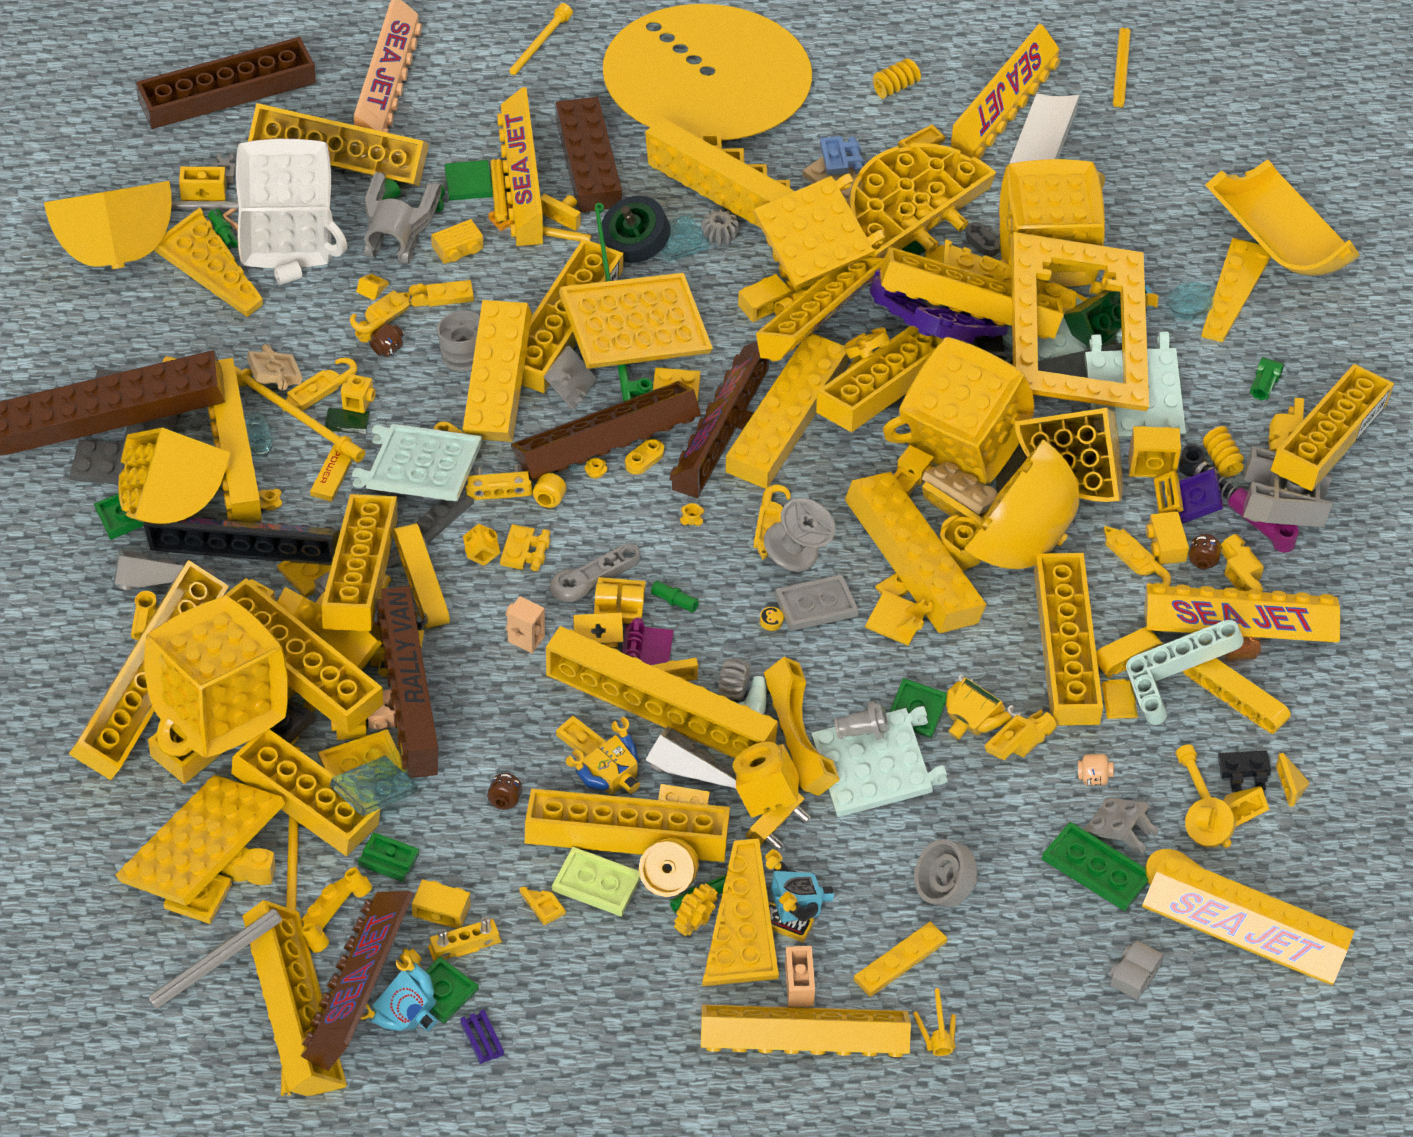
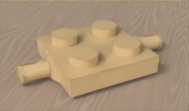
(274, 367)

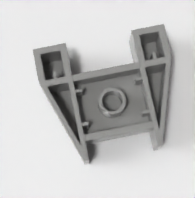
(1279, 499)

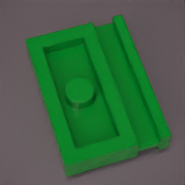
(388, 857)

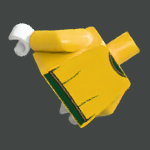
(974, 709)

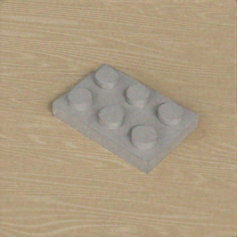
(816, 602)

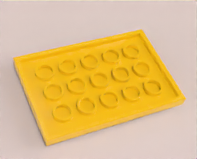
(635, 320)
(200, 839)

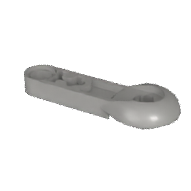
(586, 577)

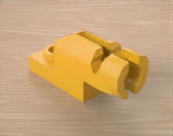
(1284, 424)
(1242, 566)
(1021, 735)

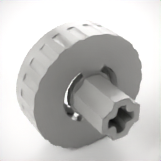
(956, 876)

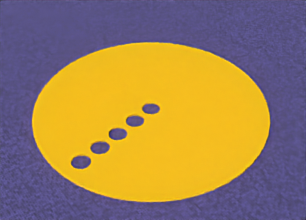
(756, 81)

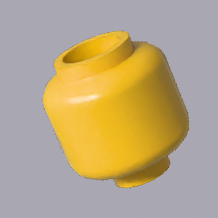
(549, 490)

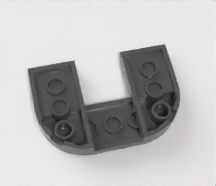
(102, 460)

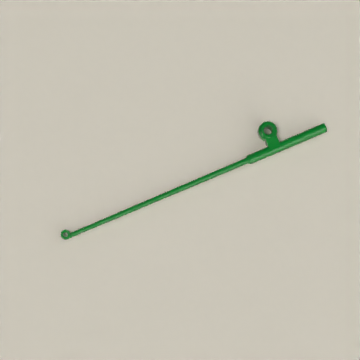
(628, 388)

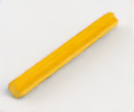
(1121, 67)

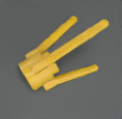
(941, 1042)

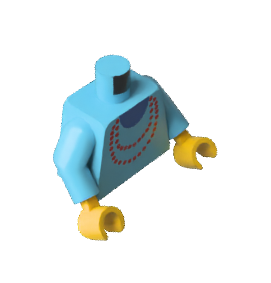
(405, 1000)

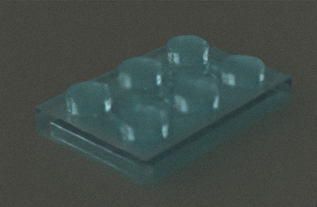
(373, 785)

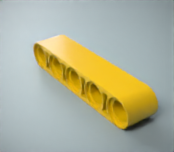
(421, 575)
(1240, 694)

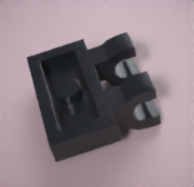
(1245, 764)

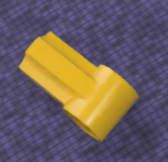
(143, 614)

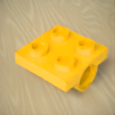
(620, 597)

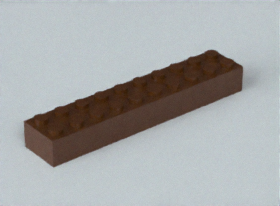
(110, 402)

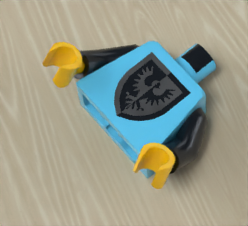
(794, 892)

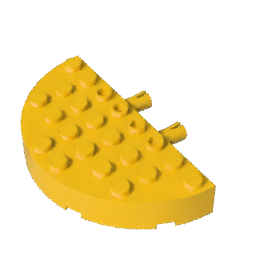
(915, 190)

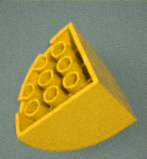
(112, 224)
(1088, 445)
(168, 475)
(1028, 512)

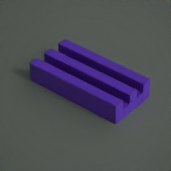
(475, 1020)

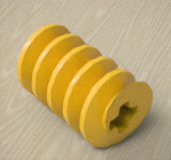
(896, 77)
(1223, 452)

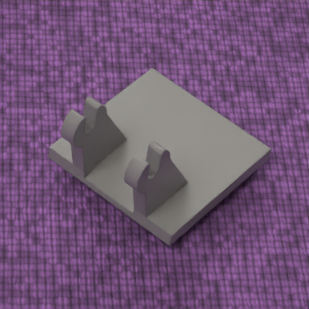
(570, 377)
(1117, 818)

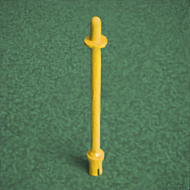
(343, 444)

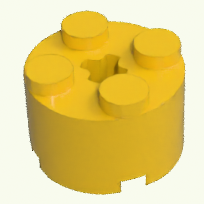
(955, 536)

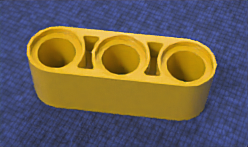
(1114, 656)

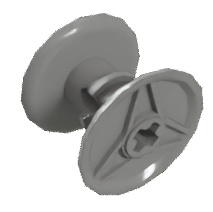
(800, 533)

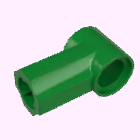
(1266, 377)

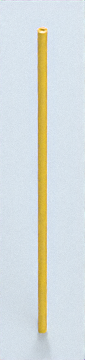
(291, 895)

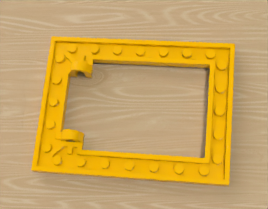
(1029, 262)

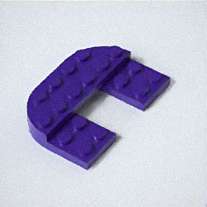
(934, 320)

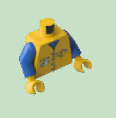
(611, 764)

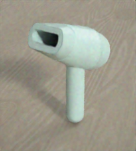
(757, 695)

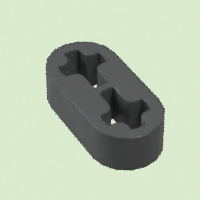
(982, 239)

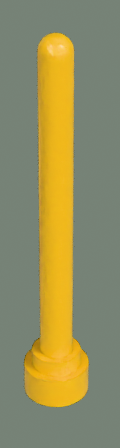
(561, 14)
(1187, 756)

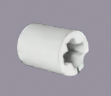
(287, 272)

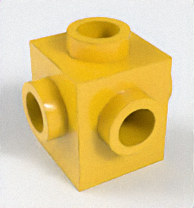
(357, 393)
(481, 544)

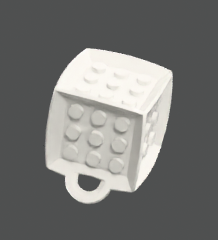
(285, 203)

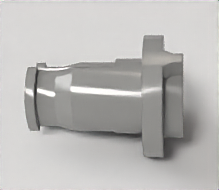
(867, 722)

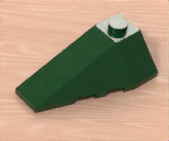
(1096, 317)

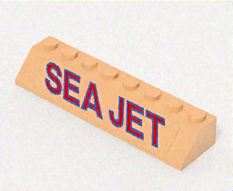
(388, 68)

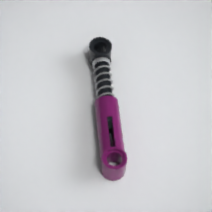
(1282, 535)

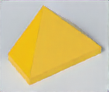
(1291, 779)
(1247, 804)

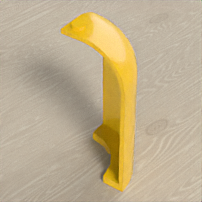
(1282, 221)

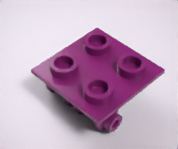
(647, 643)

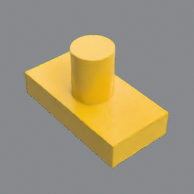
(562, 212)

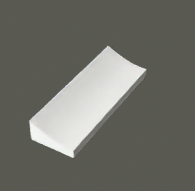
(1045, 128)

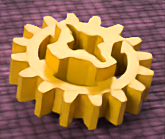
(695, 909)

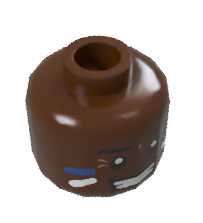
(386, 340)
(1205, 551)
(504, 791)

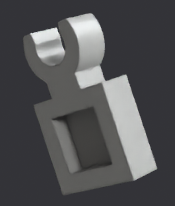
(229, 167)

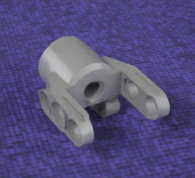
(396, 218)

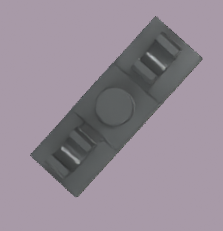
(442, 515)

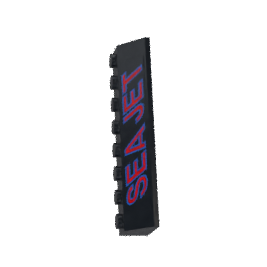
(244, 540)

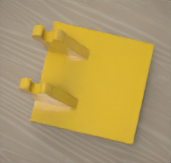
(897, 617)

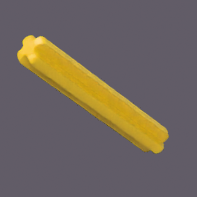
(498, 190)

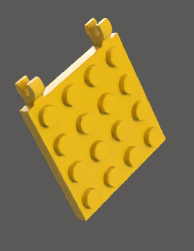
(815, 230)

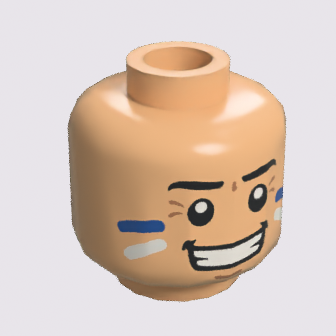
(1095, 769)

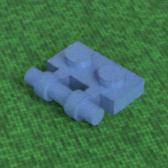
(835, 157)

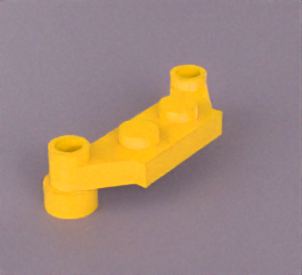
(327, 905)

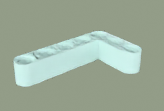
(1175, 662)

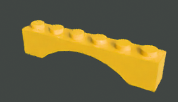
(787, 687)

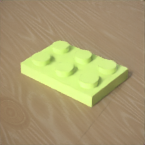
(596, 881)

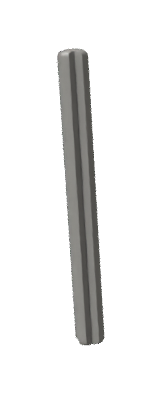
(215, 958)

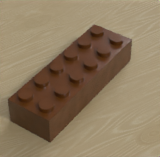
(588, 153)

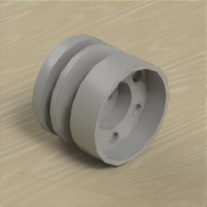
(458, 339)

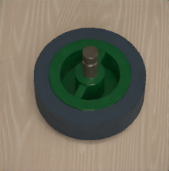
(636, 228)

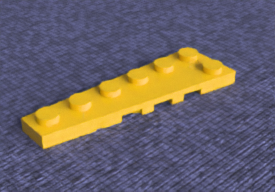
(1237, 279)

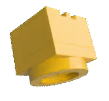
(766, 777)

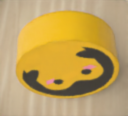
(771, 618)

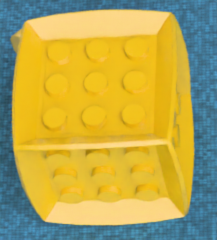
(1055, 202)
(964, 409)
(214, 678)

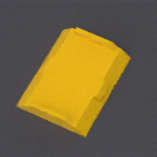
(1119, 699)

